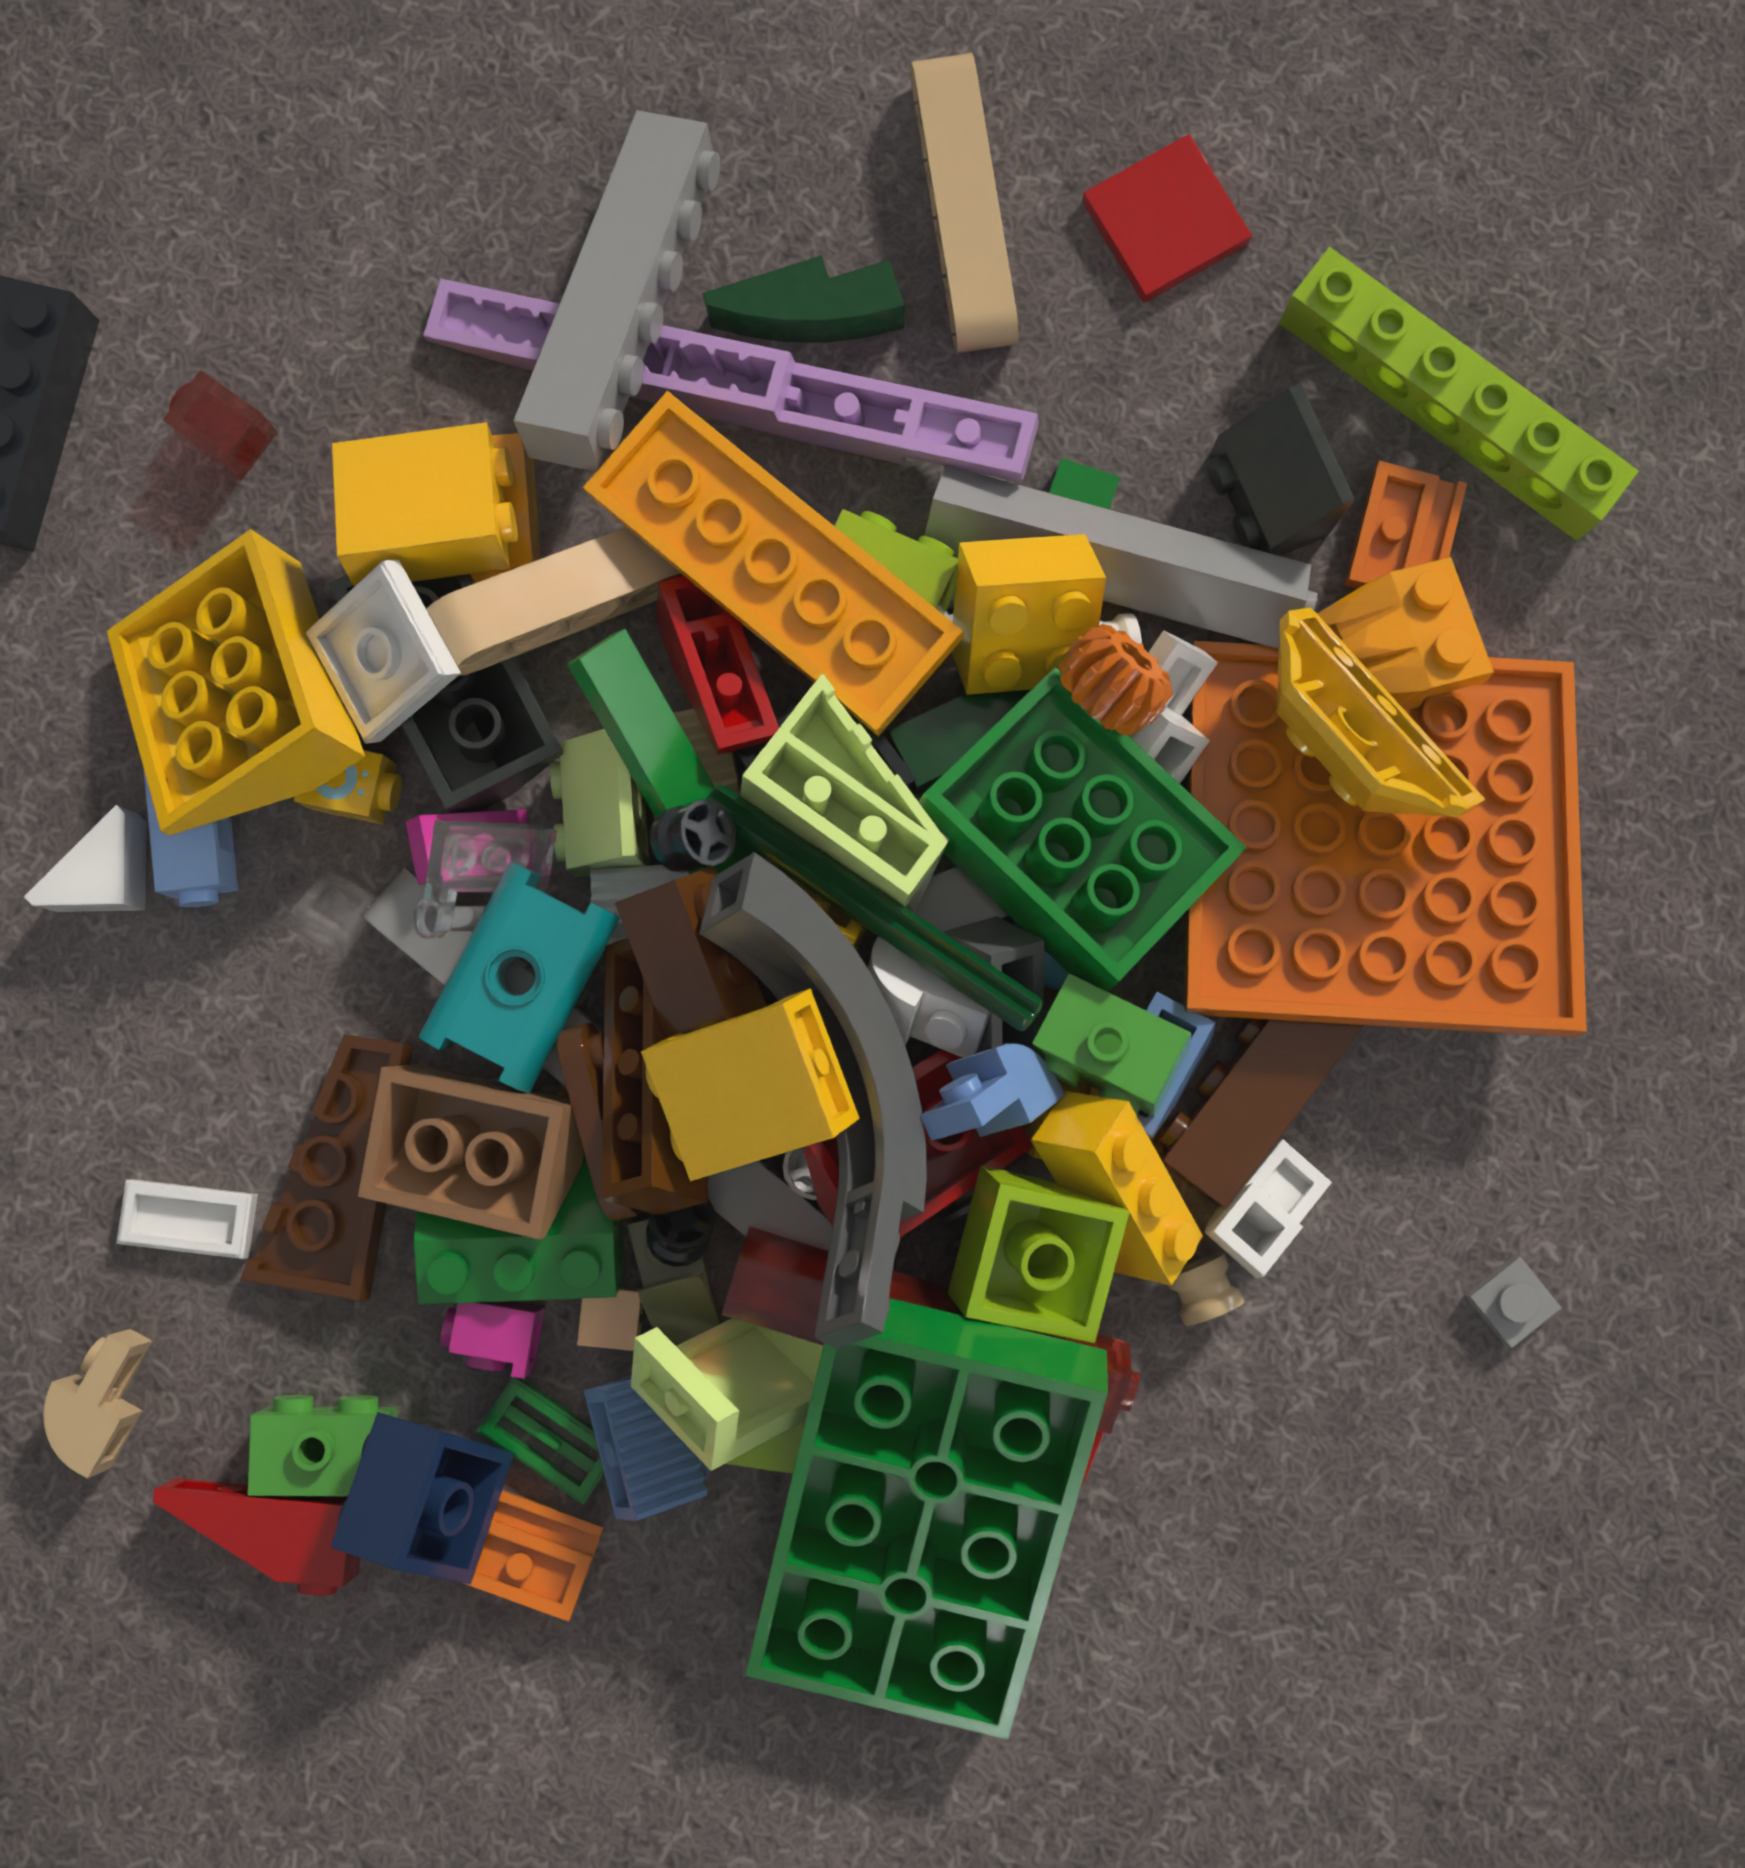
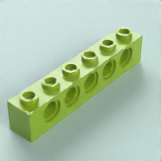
(1456, 395)

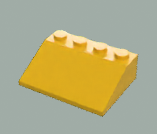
(231, 689)

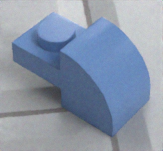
(993, 1092)

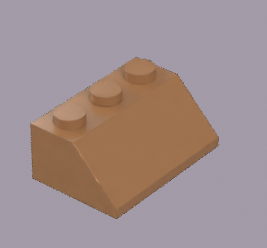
(470, 1149)

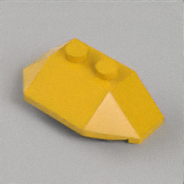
(1359, 729)

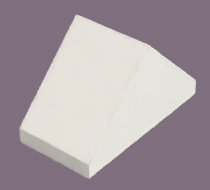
(101, 870)

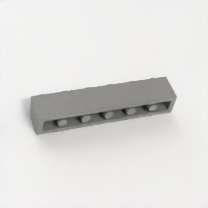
(618, 292)

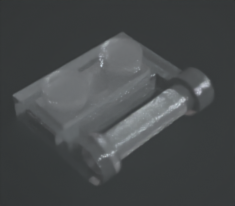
(473, 860)

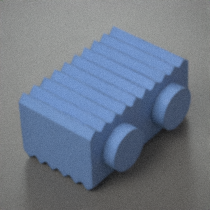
(640, 1454)

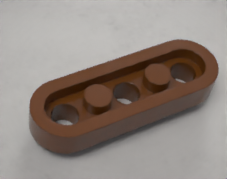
(582, 1066)

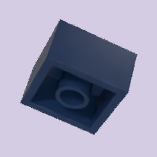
(421, 1500)

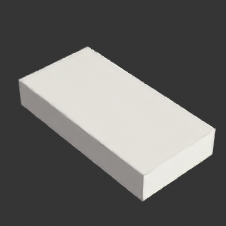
(187, 1219)

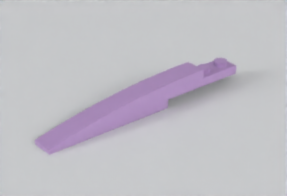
(761, 388)

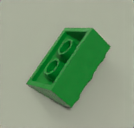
(482, 1264)

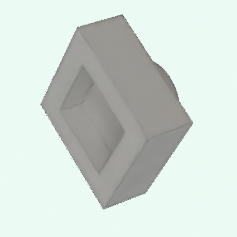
(1512, 1301)

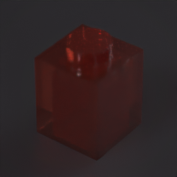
(219, 424)

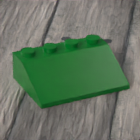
(1077, 834)

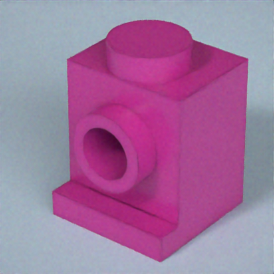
(495, 1335)

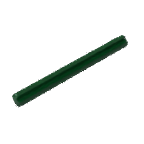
(879, 912)

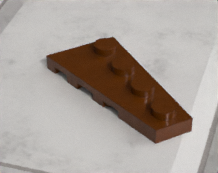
(320, 1230)

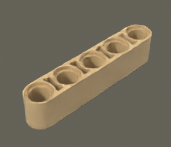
(965, 203)
(548, 599)

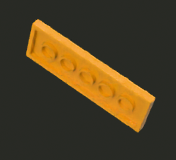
(773, 562)

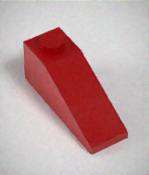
(714, 667)
(274, 1534)

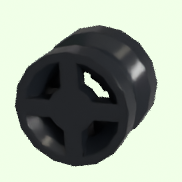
(705, 824)
(686, 1249)

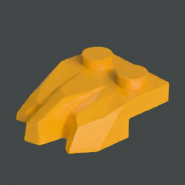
(1413, 632)

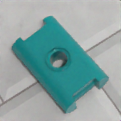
(476, 1002)

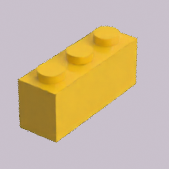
(1106, 1153)

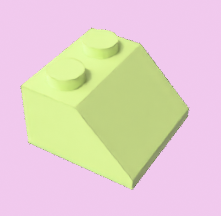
(601, 807)

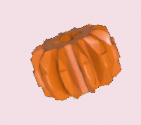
(1115, 680)

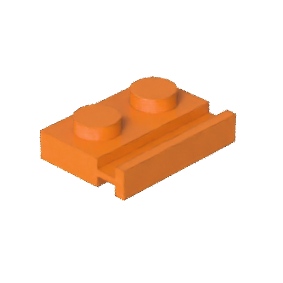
(1403, 522)
(537, 1555)

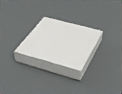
(382, 651)

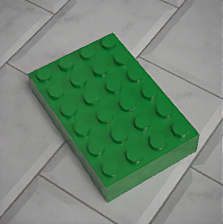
(929, 1516)

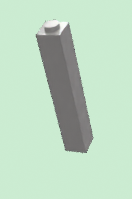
(1143, 561)

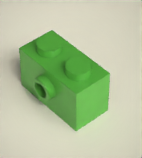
(1110, 1045)
(308, 1447)

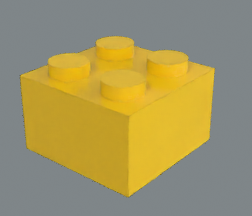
(1022, 608)

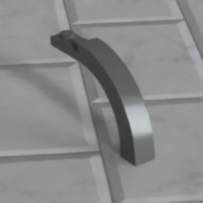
(882, 1155)

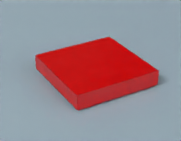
(1166, 218)

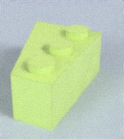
(843, 798)

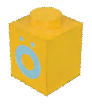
(359, 791)

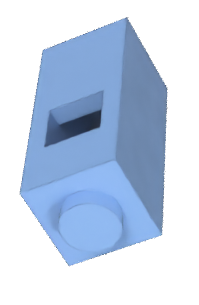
(192, 862)

